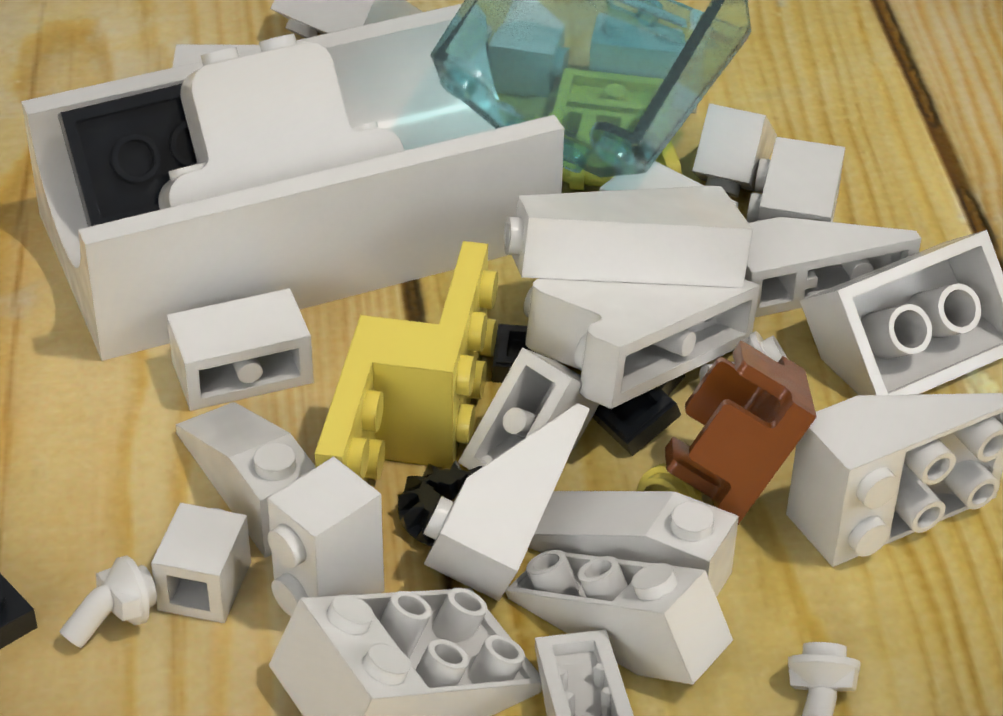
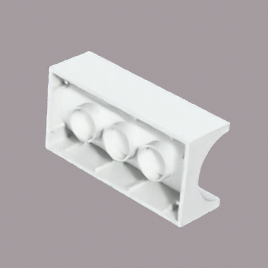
(308, 233)

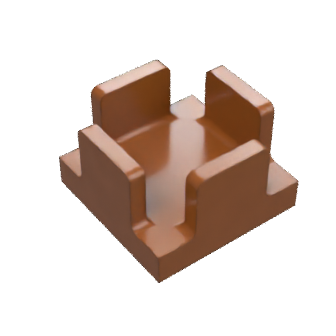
(751, 425)

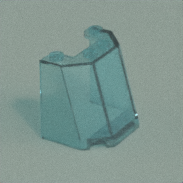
(607, 69)

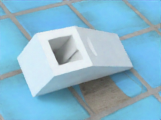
(655, 614)

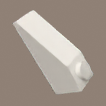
(809, 256)
(245, 461)
(499, 508)
(641, 529)

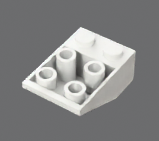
(893, 468)
(401, 656)

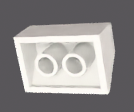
(913, 319)

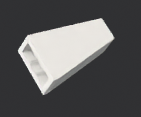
(631, 237)

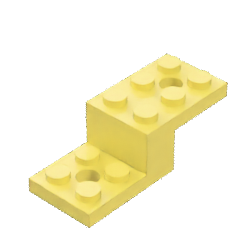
(413, 381)

